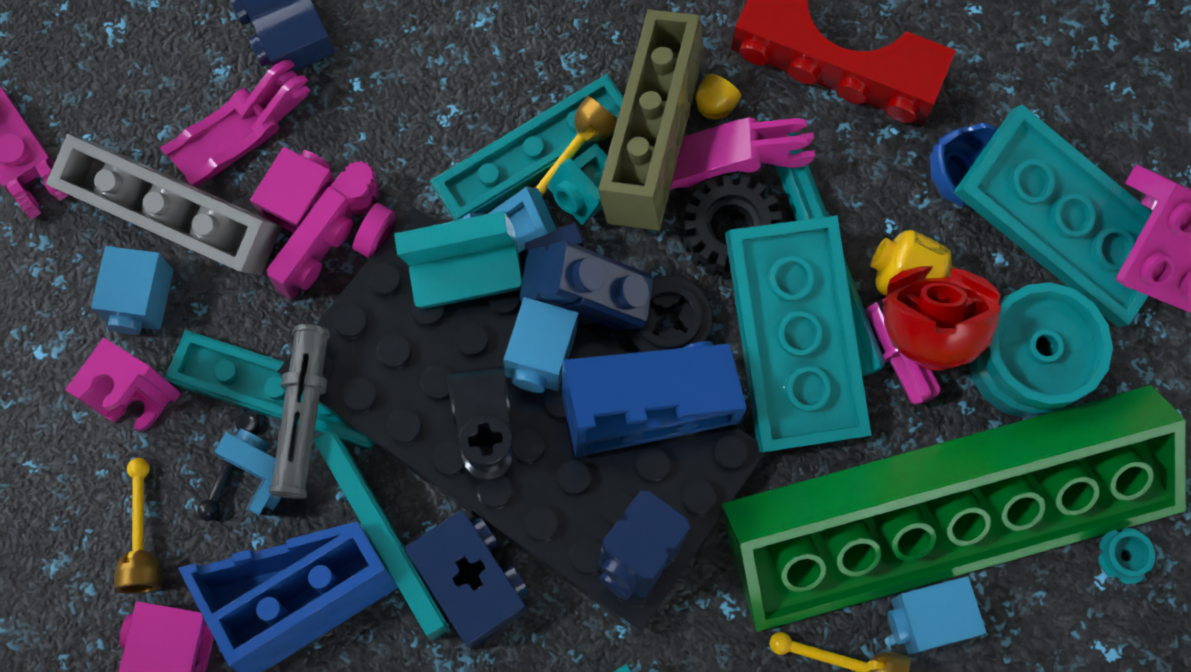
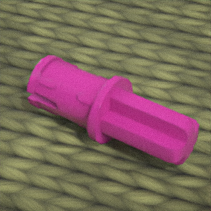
(916, 381)

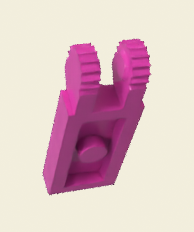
(22, 157)
(324, 226)

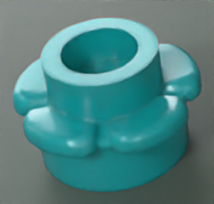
(1140, 550)

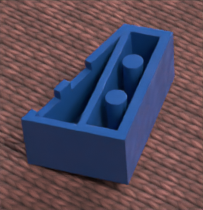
(650, 396)
(287, 595)

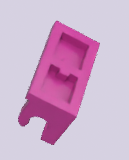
(115, 379)

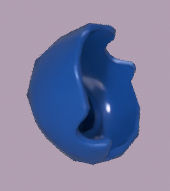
(954, 157)

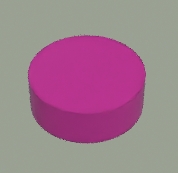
(374, 230)

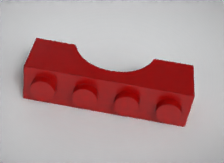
(894, 78)

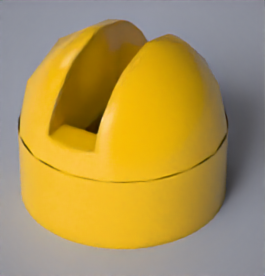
(716, 97)

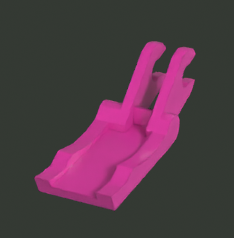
(237, 126)
(741, 148)

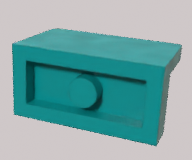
(461, 259)

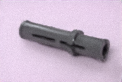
(308, 347)

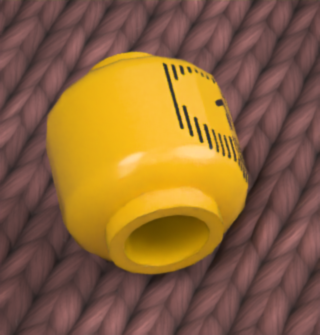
(909, 251)

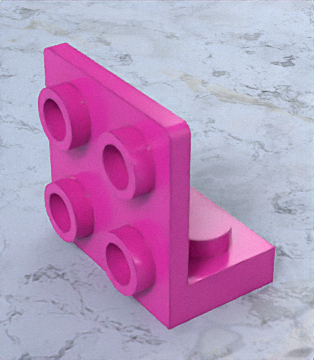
(1162, 253)

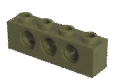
(652, 120)

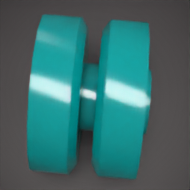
(1044, 351)

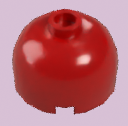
(942, 318)

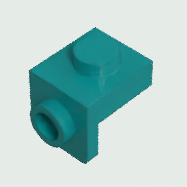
(577, 184)

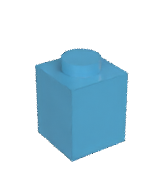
(132, 290)
(539, 345)
(936, 616)

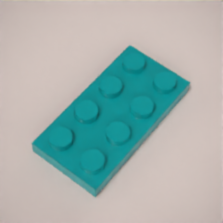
(1058, 210)
(797, 333)

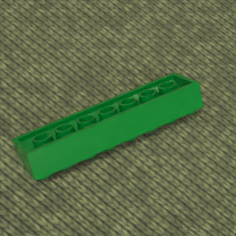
(958, 506)

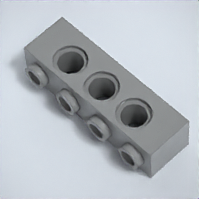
(164, 205)

